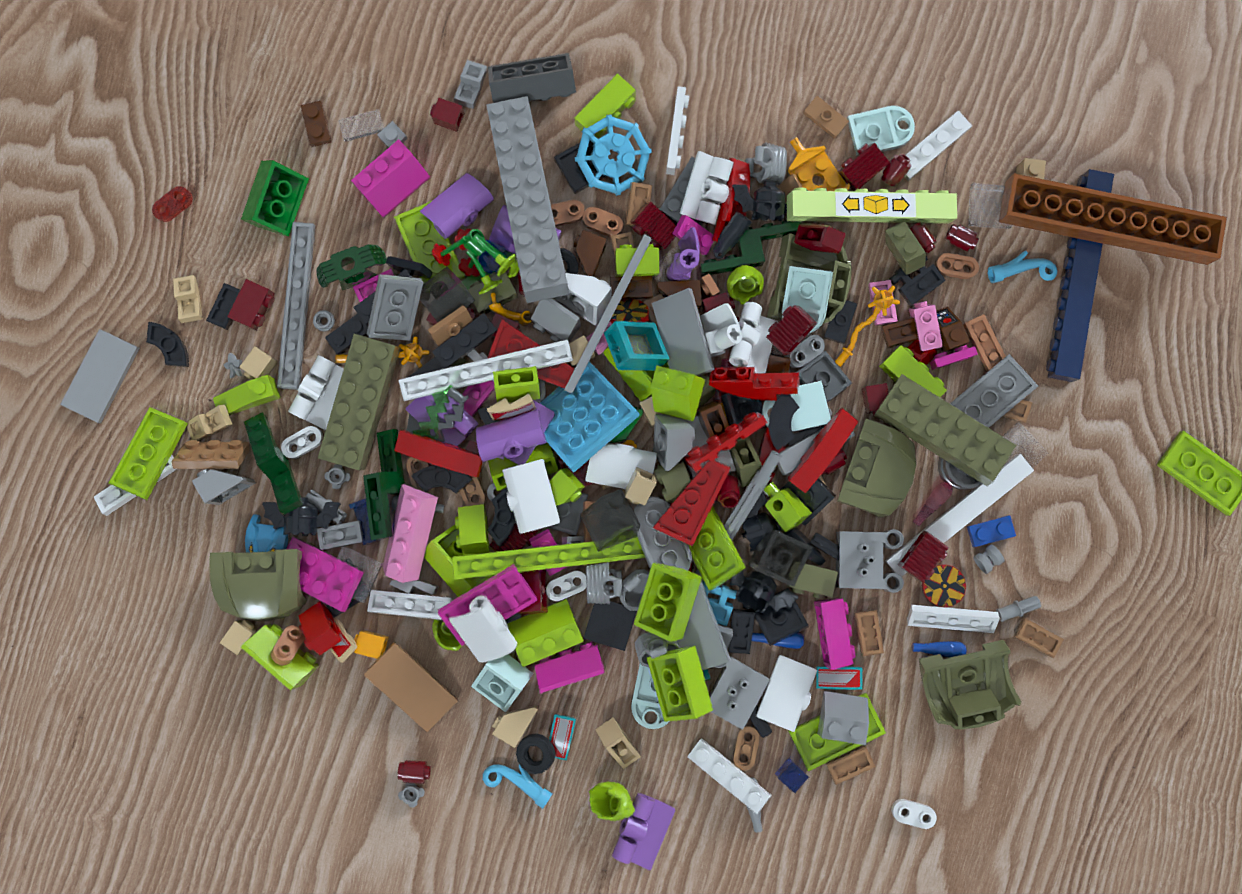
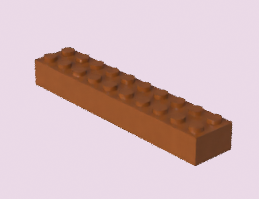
(1112, 219)

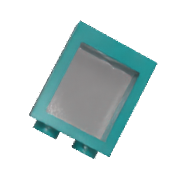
(636, 345)

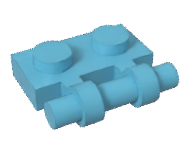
(721, 608)

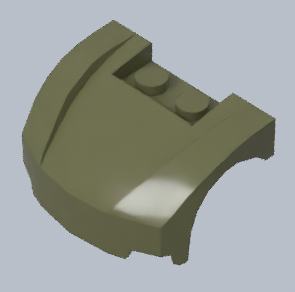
(799, 256)
(879, 470)
(257, 583)
(969, 687)

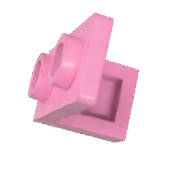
(926, 325)

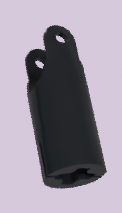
(731, 234)

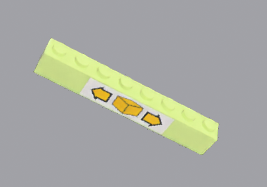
(871, 206)

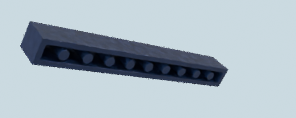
(1077, 295)

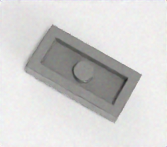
(340, 535)

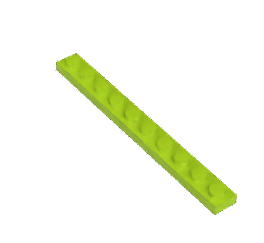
(543, 558)

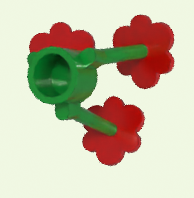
(442, 254)

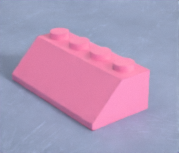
(410, 534)

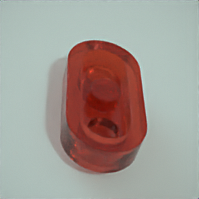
(172, 205)

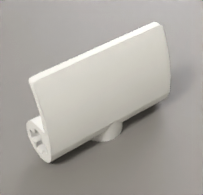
(707, 188)
(720, 329)
(754, 346)
(317, 393)
(616, 463)
(531, 496)
(484, 631)
(787, 693)

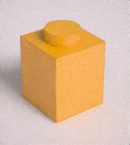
(370, 644)

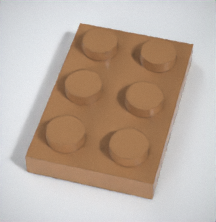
(211, 455)

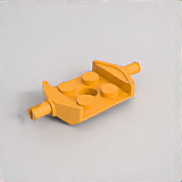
(815, 162)

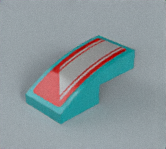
(842, 678)
(562, 734)

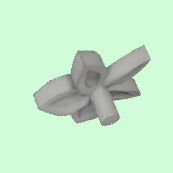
(233, 365)

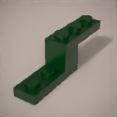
(749, 248)
(273, 463)
(383, 484)

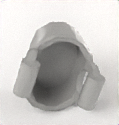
(773, 163)
(596, 585)
(633, 589)
(652, 645)

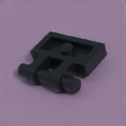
(919, 286)

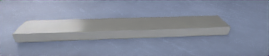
(296, 306)
(608, 314)

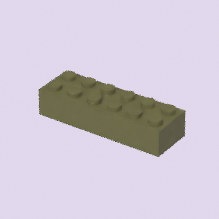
(359, 402)
(945, 430)

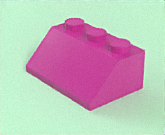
(390, 178)
(834, 633)
(569, 667)

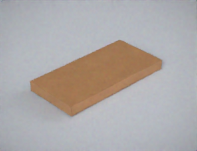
(410, 686)

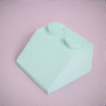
(502, 681)

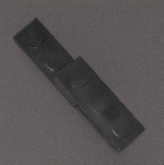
(342, 337)
(454, 349)

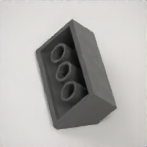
(533, 78)

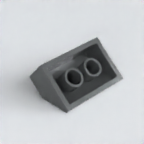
(674, 200)

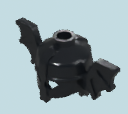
(767, 202)
(302, 519)
(758, 525)
(758, 591)

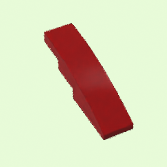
(823, 451)
(439, 453)

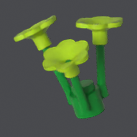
(478, 245)

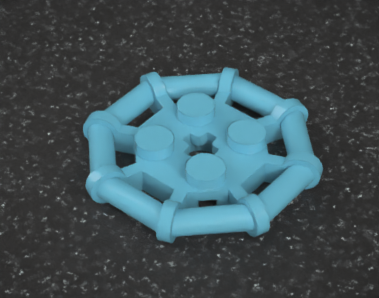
(602, 149)

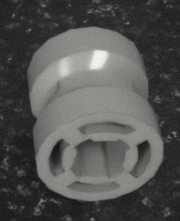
(989, 559)

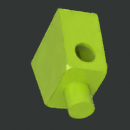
(788, 514)

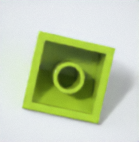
(676, 393)

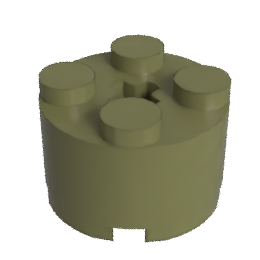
(673, 480)

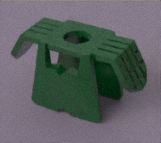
(363, 257)

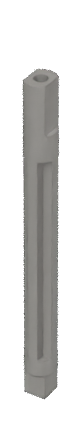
(750, 496)

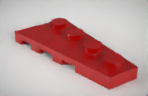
(512, 340)
(725, 441)
(690, 509)

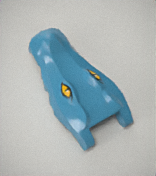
(264, 537)

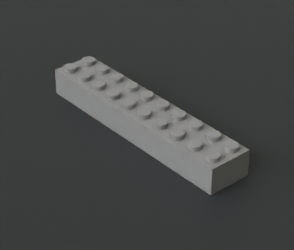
(527, 200)

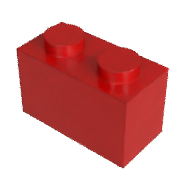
(319, 628)

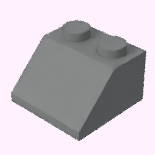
(555, 320)
(671, 439)
(217, 486)
(844, 718)

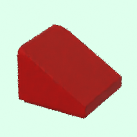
(921, 356)

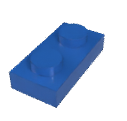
(991, 531)

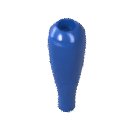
(793, 642)
(945, 648)

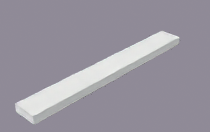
(483, 370)
(969, 507)

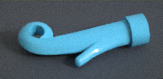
(1017, 265)
(522, 781)

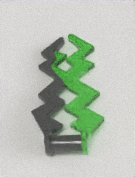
(441, 398)

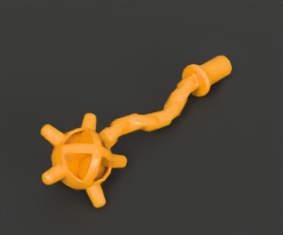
(882, 300)
(412, 352)

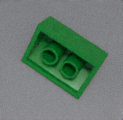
(275, 198)

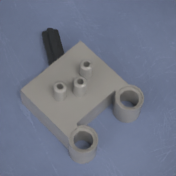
(861, 558)
(737, 695)

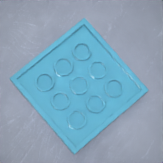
(586, 417)

